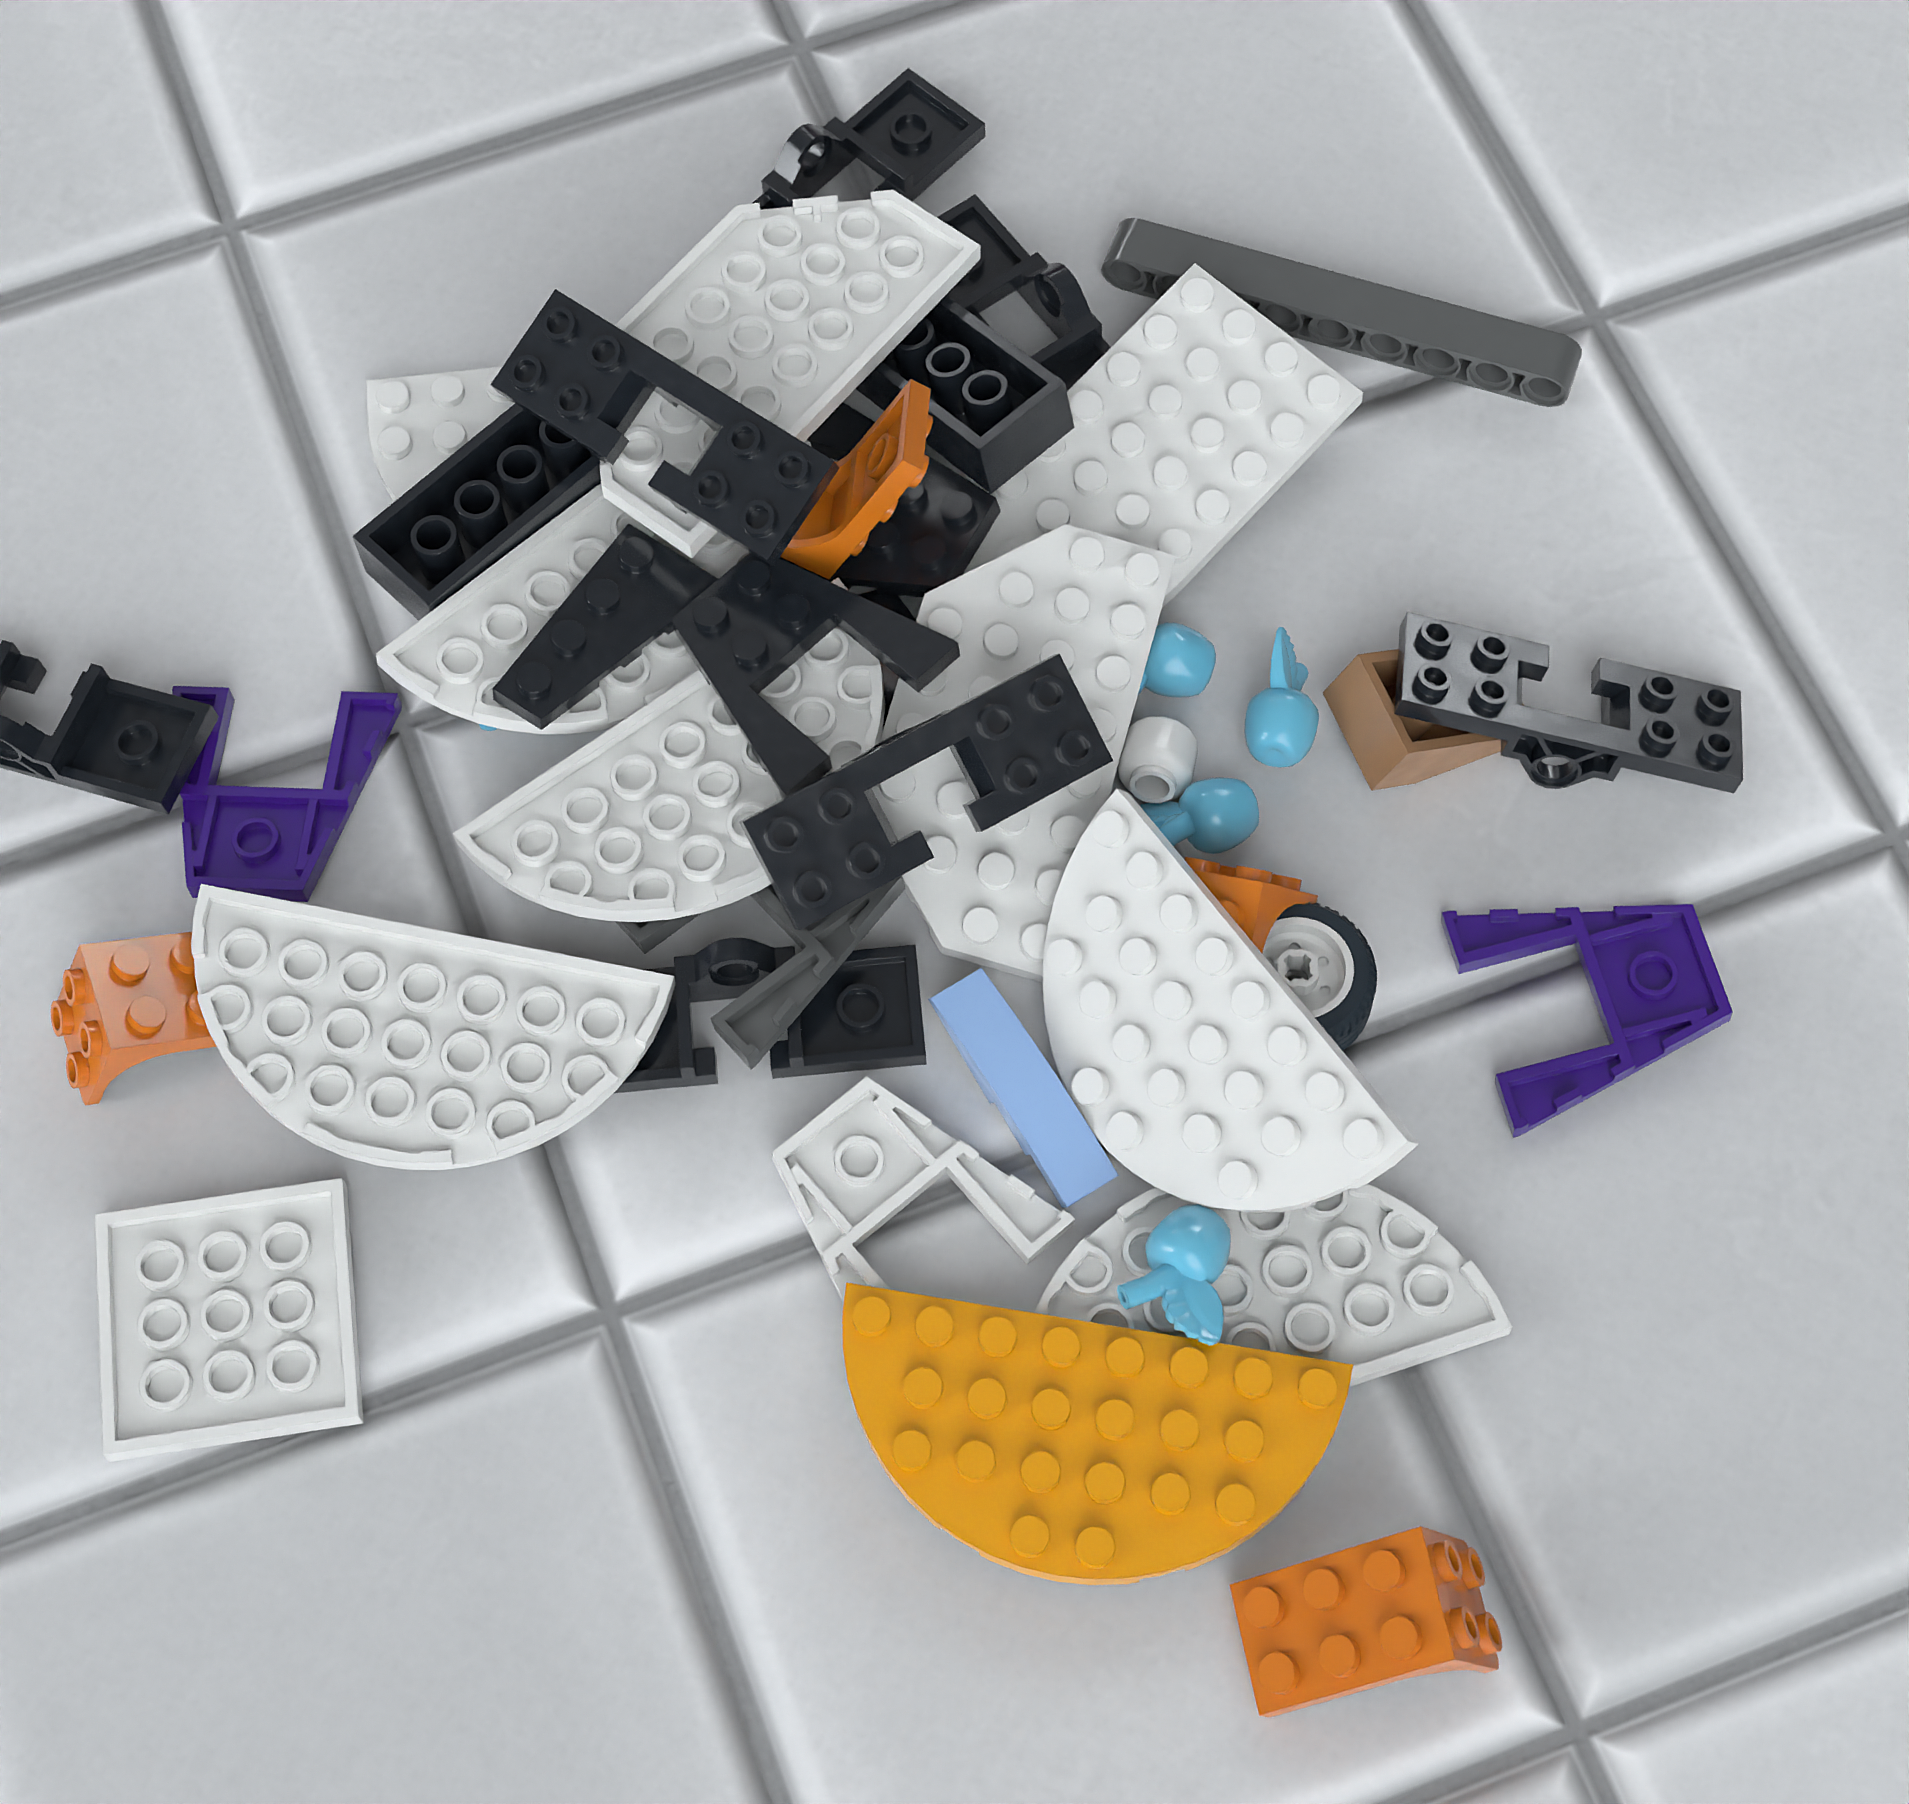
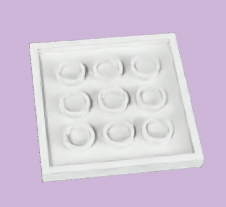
(226, 1320)

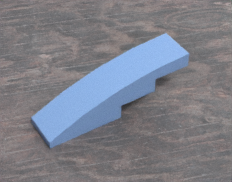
(1023, 1087)

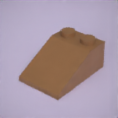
(1390, 746)

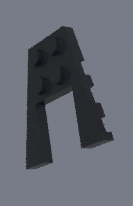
(928, 534)
(764, 621)

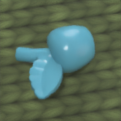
(1178, 662)
(1281, 718)
(1210, 814)
(1185, 1258)

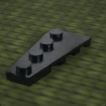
(600, 626)

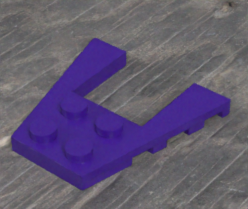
(275, 836)
(1644, 973)

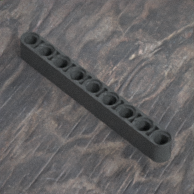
(1355, 313)

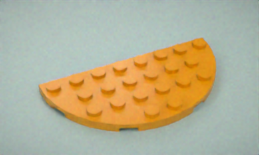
(1082, 1439)

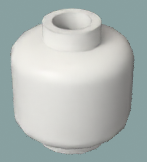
(1158, 759)

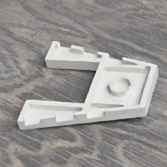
(874, 1158)

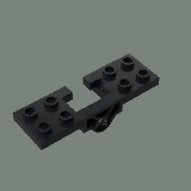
(903, 134)
(1045, 286)
(595, 380)
(1647, 716)
(111, 738)
(1011, 745)
(856, 1022)

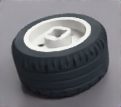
(1326, 967)

